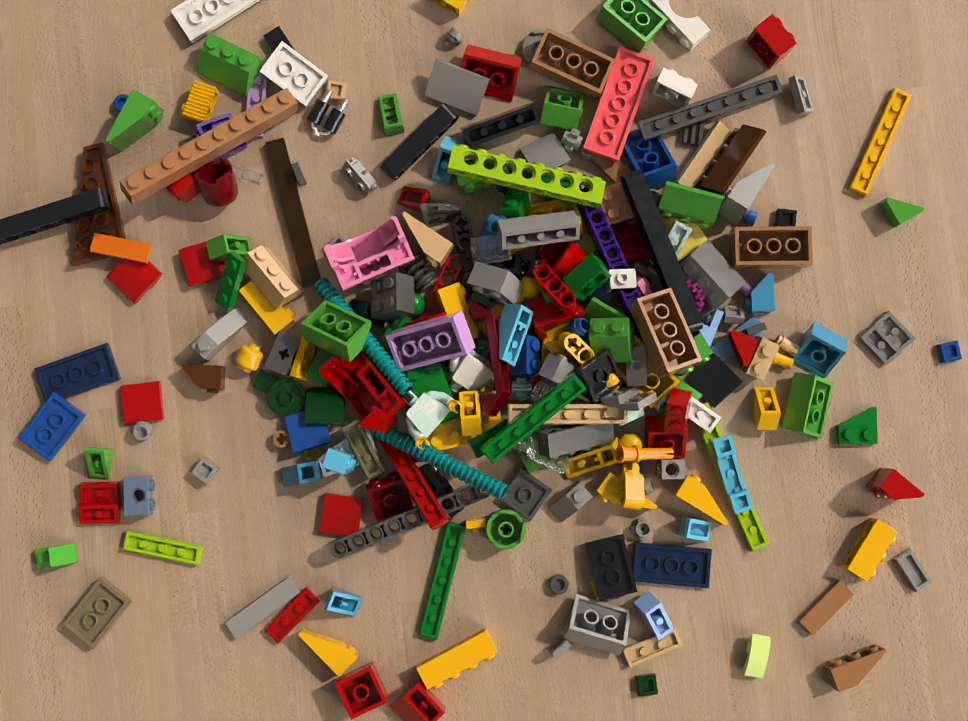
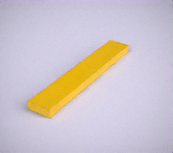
(879, 142)

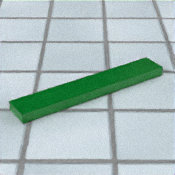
(533, 418)
(442, 580)

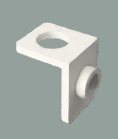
(621, 279)

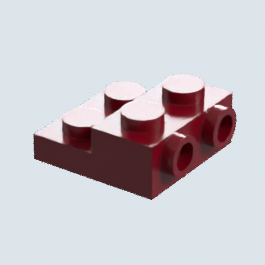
(631, 242)
(388, 495)

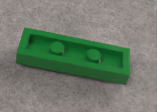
(230, 280)

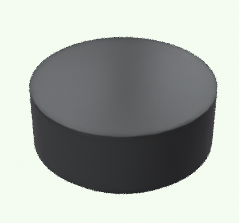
(558, 584)

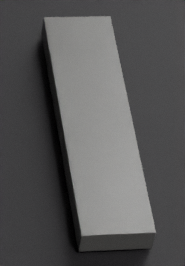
(262, 607)

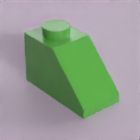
(221, 245)

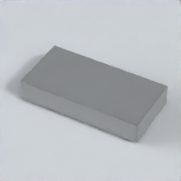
(912, 570)

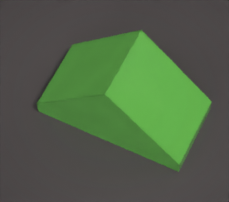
(898, 211)
(99, 461)

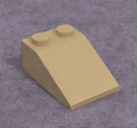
(433, 246)

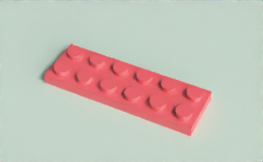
(618, 104)

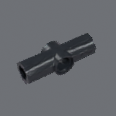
(438, 485)

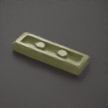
(363, 449)

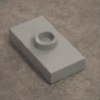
(636, 370)

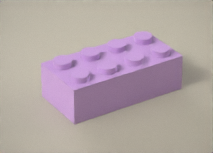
(430, 341)

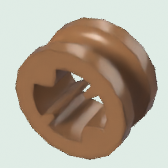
(277, 435)

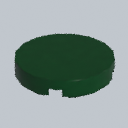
(286, 396)

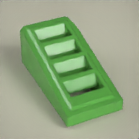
(392, 126)

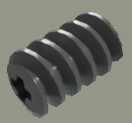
(420, 274)

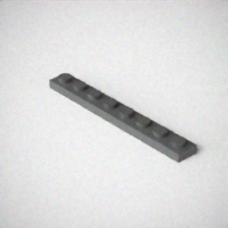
(709, 108)

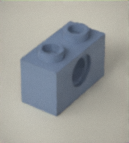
(132, 504)

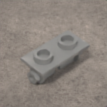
(353, 170)

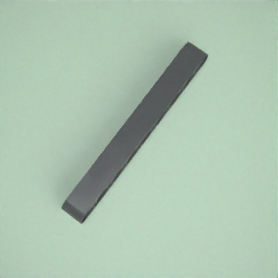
(403, 523)

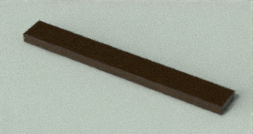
(293, 212)

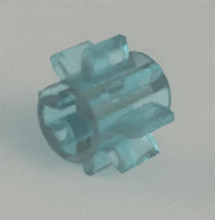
(521, 388)

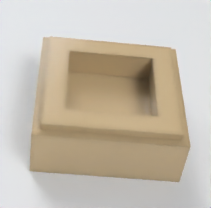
(338, 89)

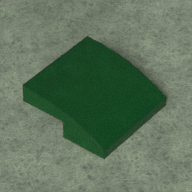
(324, 406)

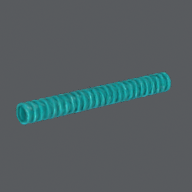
(371, 346)
(443, 461)

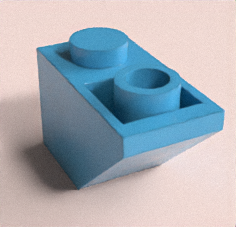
(301, 473)

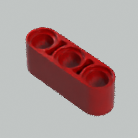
(553, 281)

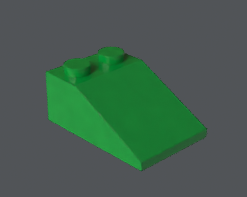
(431, 378)

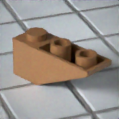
(851, 670)

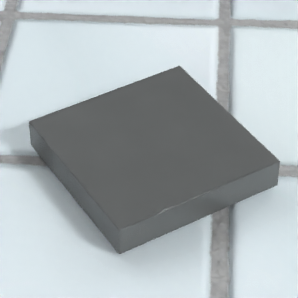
(526, 494)

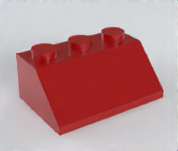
(499, 67)

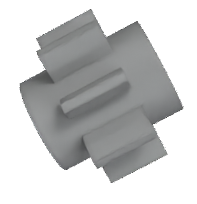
(571, 140)

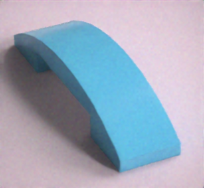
(730, 474)

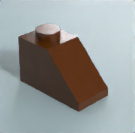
(207, 376)

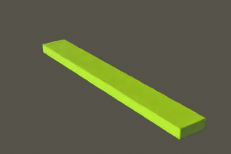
(748, 519)

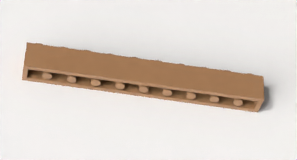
(208, 146)

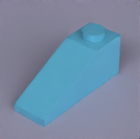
(512, 331)

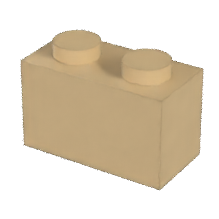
(762, 358)

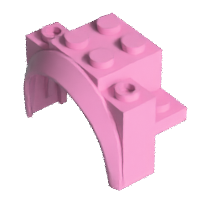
(370, 255)

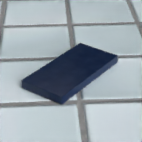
(78, 372)
(671, 564)

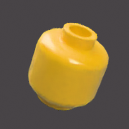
(249, 357)

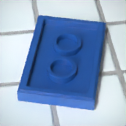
(52, 426)

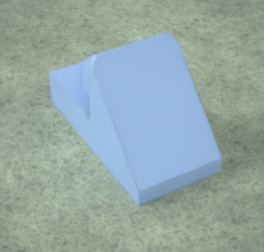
(709, 330)

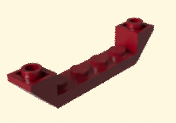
(492, 403)

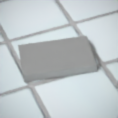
(456, 86)

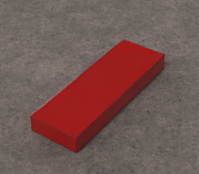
(292, 615)

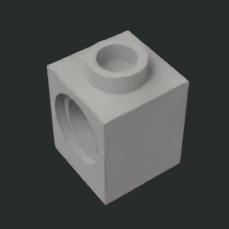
(679, 469)

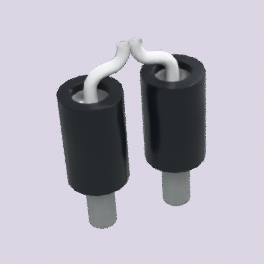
(335, 118)

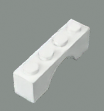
(688, 30)

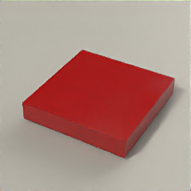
(142, 402)
(341, 514)

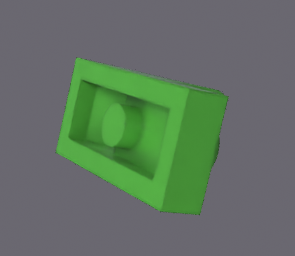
(56, 555)

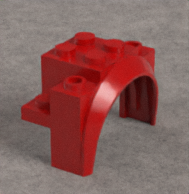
(364, 390)

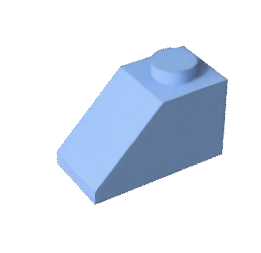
(653, 615)

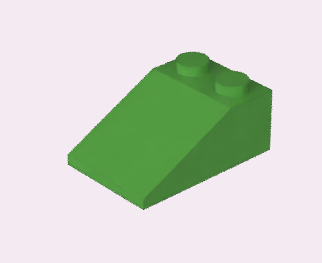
(135, 120)

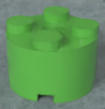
(512, 537)

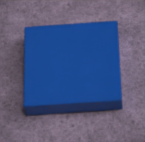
(304, 436)

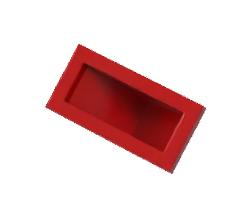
(413, 197)
(742, 346)

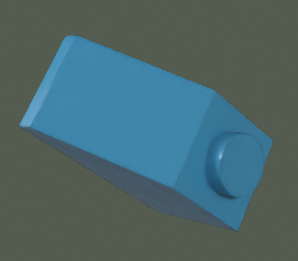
(761, 297)

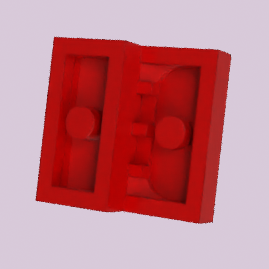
(198, 266)
(134, 278)
(99, 502)

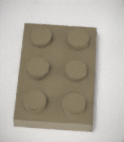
(97, 612)

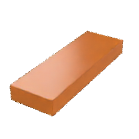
(120, 248)

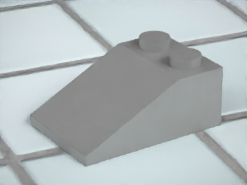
(739, 198)

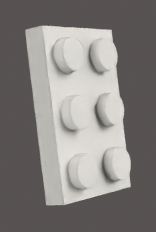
(294, 72)

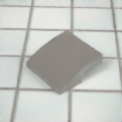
(546, 151)
(887, 337)
(629, 399)

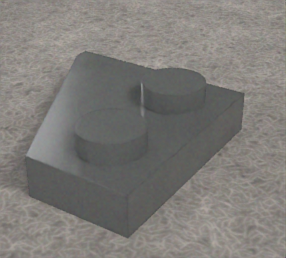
(439, 213)

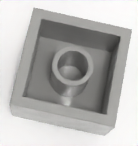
(495, 283)

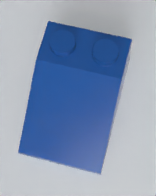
(651, 158)

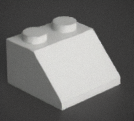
(674, 88)

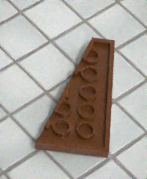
(95, 175)

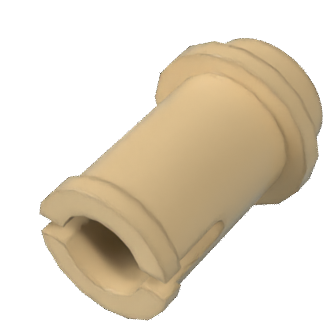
(787, 345)

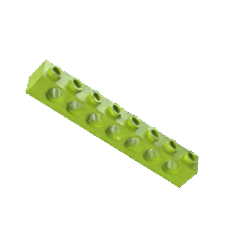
(515, 180)

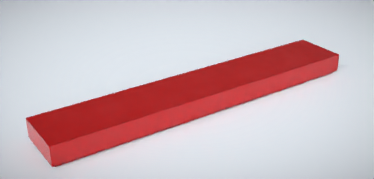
(416, 486)

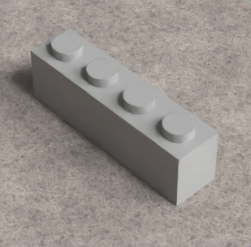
(538, 229)

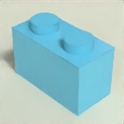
(339, 461)

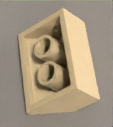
(271, 276)

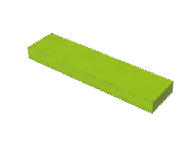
(162, 547)

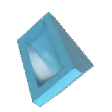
(694, 528)

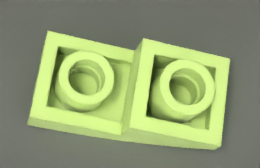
(757, 657)

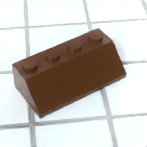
(731, 160)

